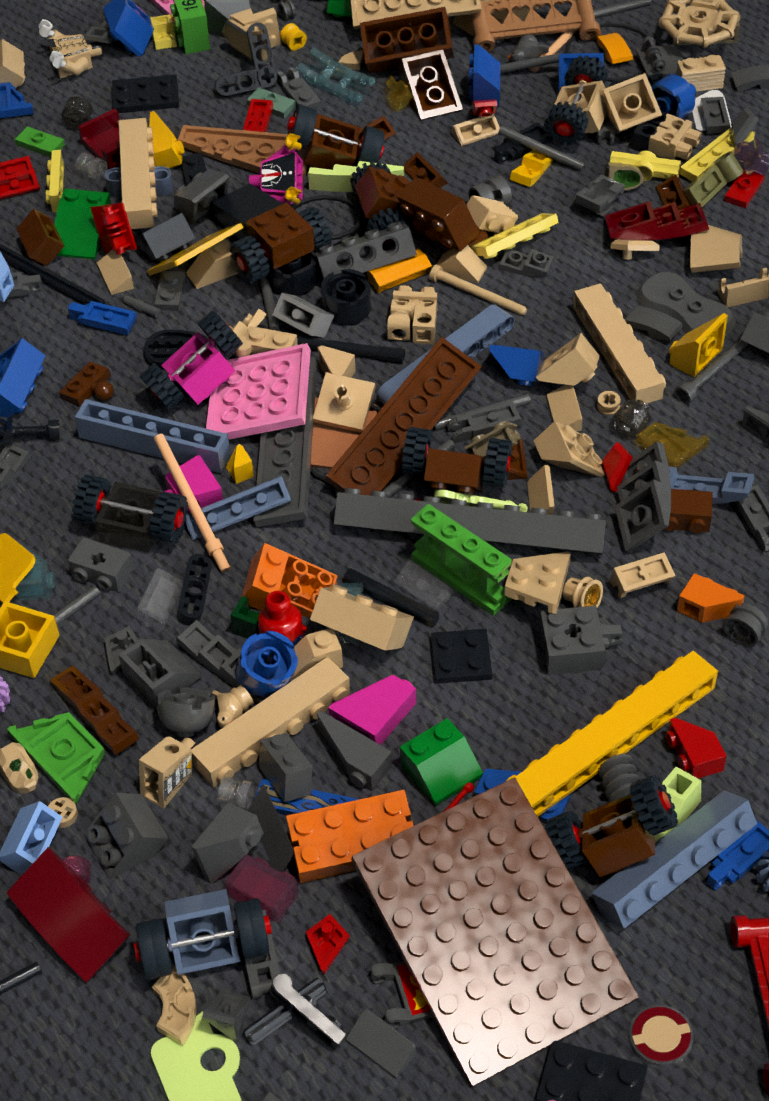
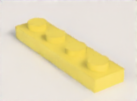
(710, 153)
(521, 232)

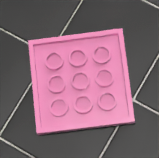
(262, 393)

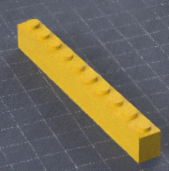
(616, 731)

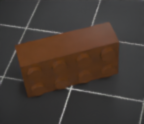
(405, 36)

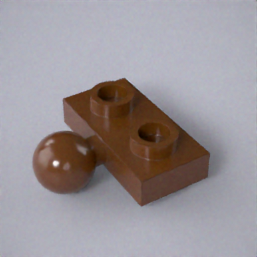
(86, 382)

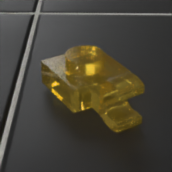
(399, 94)

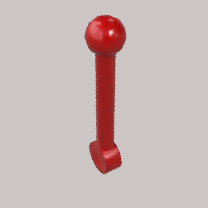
(468, 788)

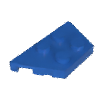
(13, 102)

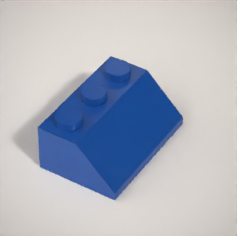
(18, 370)

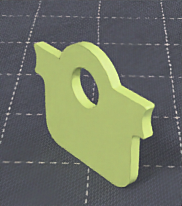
(181, 1067)

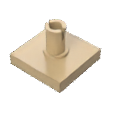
(344, 402)

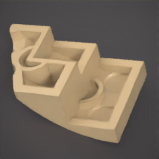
(715, 250)

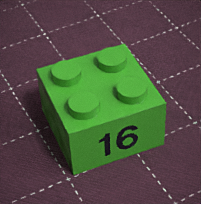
(190, 25)

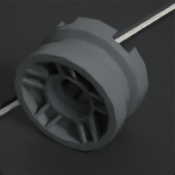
(745, 624)

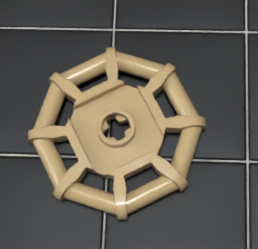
(699, 19)

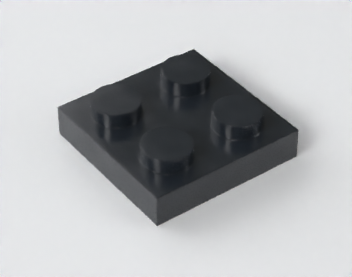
(461, 656)

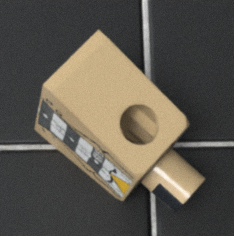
(165, 769)

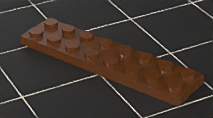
(417, 403)

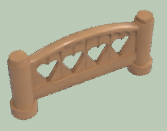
(488, 29)

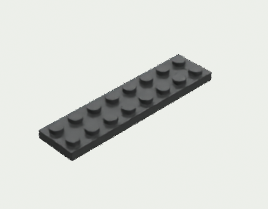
(288, 455)

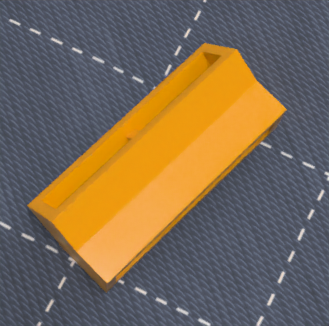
(399, 272)

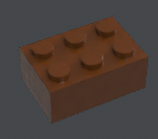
(437, 214)

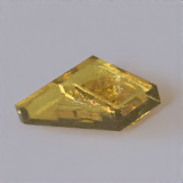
(677, 444)

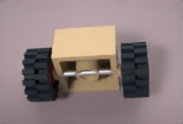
(580, 105)

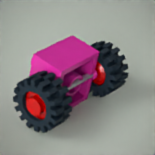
(196, 365)

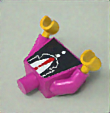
(282, 173)

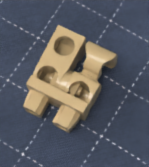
(415, 307)

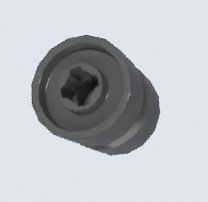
(494, 189)

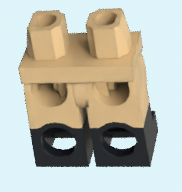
(666, 137)

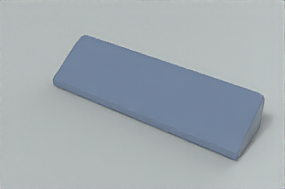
(241, 506)

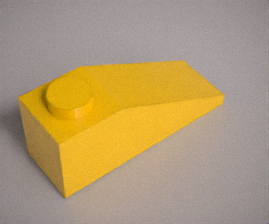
(166, 147)

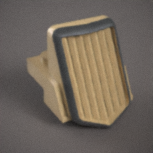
(236, 31)

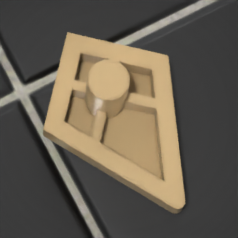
(634, 245)

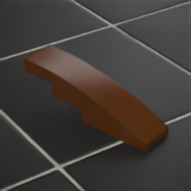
(94, 709)

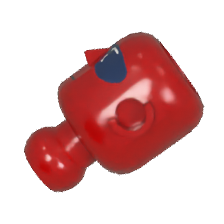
(281, 617)

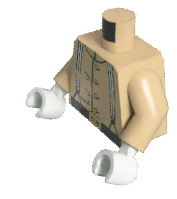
(69, 53)

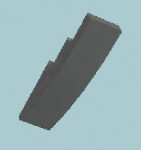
(213, 654)

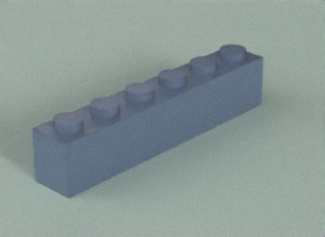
(137, 432)
(675, 859)

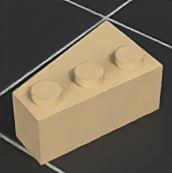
(361, 618)

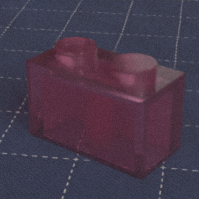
(257, 879)

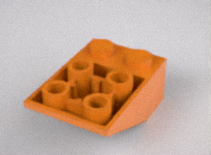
(280, 571)

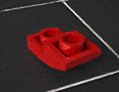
(484, 108)

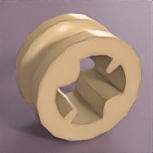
(608, 396)

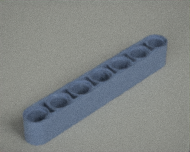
(469, 339)

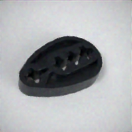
(164, 340)

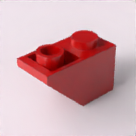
(696, 748)

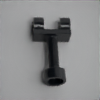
(50, 430)

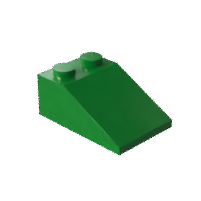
(76, 222)

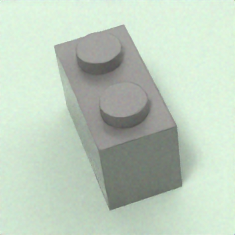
(303, 315)

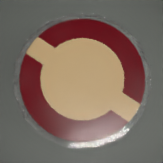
(661, 1036)

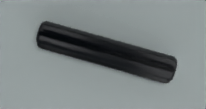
(280, 1015)

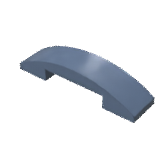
(733, 488)

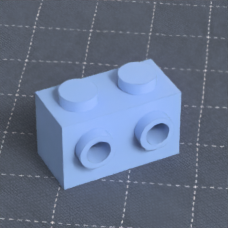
(29, 836)

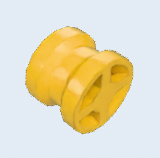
(293, 36)

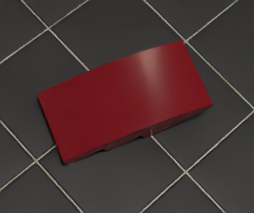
(660, 223)
(68, 914)

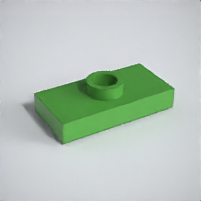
(39, 141)

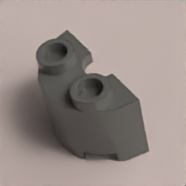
(599, 195)

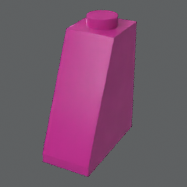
(376, 708)

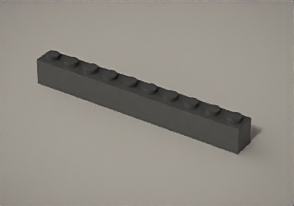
(489, 524)

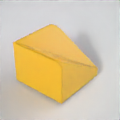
(240, 465)

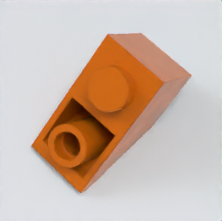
(707, 599)

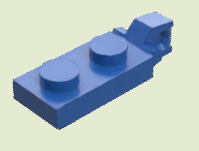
(103, 316)
(739, 857)

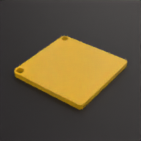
(194, 249)

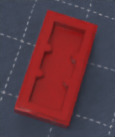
(258, 115)
(744, 189)

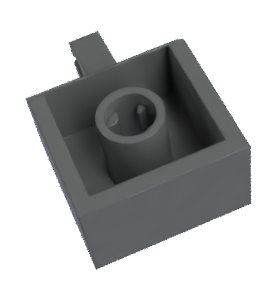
(576, 639)

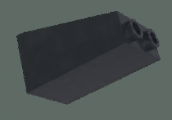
(241, 206)

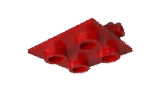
(113, 228)

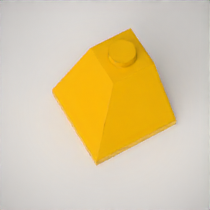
(699, 346)

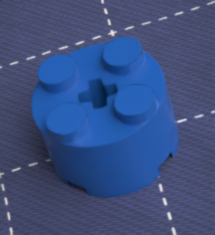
(674, 95)
(270, 649)

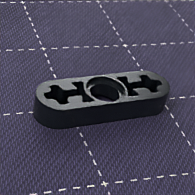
(192, 579)

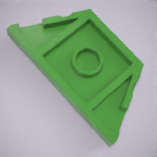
(61, 751)

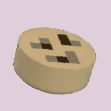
(65, 808)

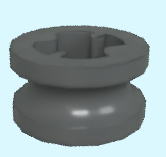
(286, 9)

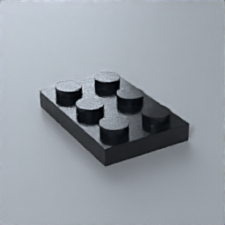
(145, 93)
(589, 1076)

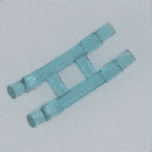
(333, 66)

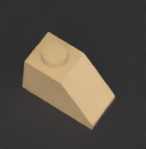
(212, 265)
(315, 648)

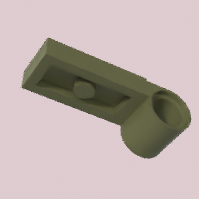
(713, 179)

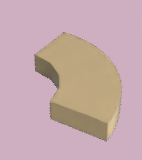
(178, 1006)

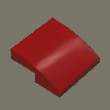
(17, 177)

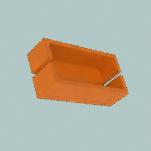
(337, 832)

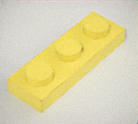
(55, 179)

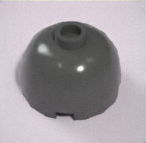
(186, 710)

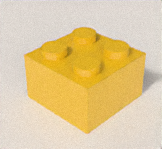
(25, 638)

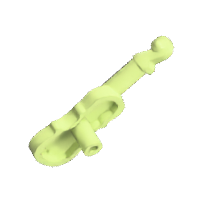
(446, 496)

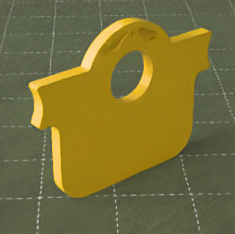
(14, 566)

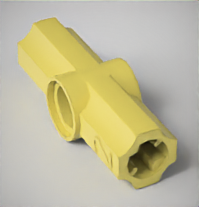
(648, 164)

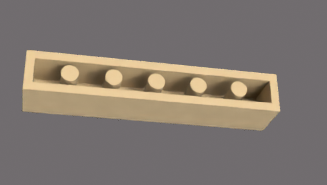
(136, 172)
(618, 344)
(279, 713)

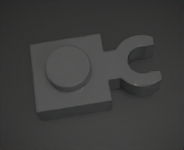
(607, 130)

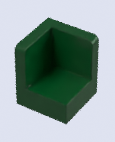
(244, 620)

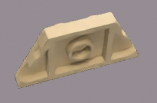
(538, 579)

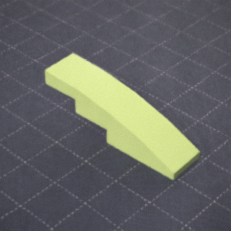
(339, 178)

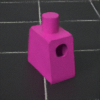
(200, 480)

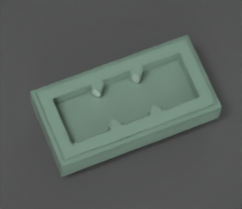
(282, 104)

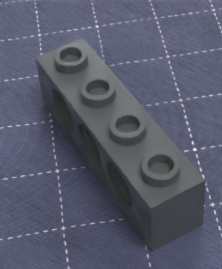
(401, 249)

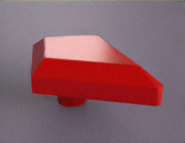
(615, 465)
(327, 941)

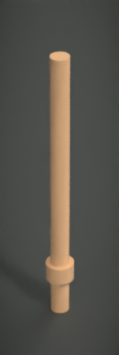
(212, 544)

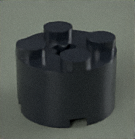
(296, 276)
(346, 296)

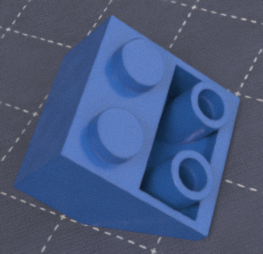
(129, 25)
(484, 76)

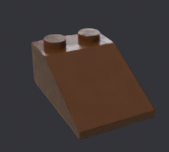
(430, 84)

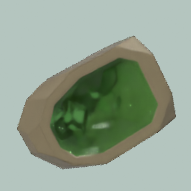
(625, 174)

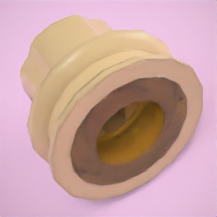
(583, 592)

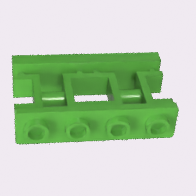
(461, 559)

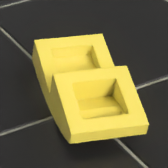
(163, 32)

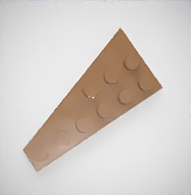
(235, 147)

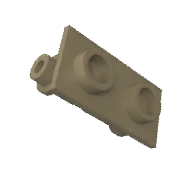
(502, 430)

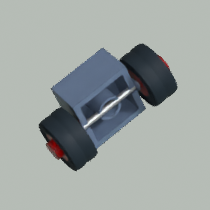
(201, 934)

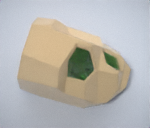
(18, 768)

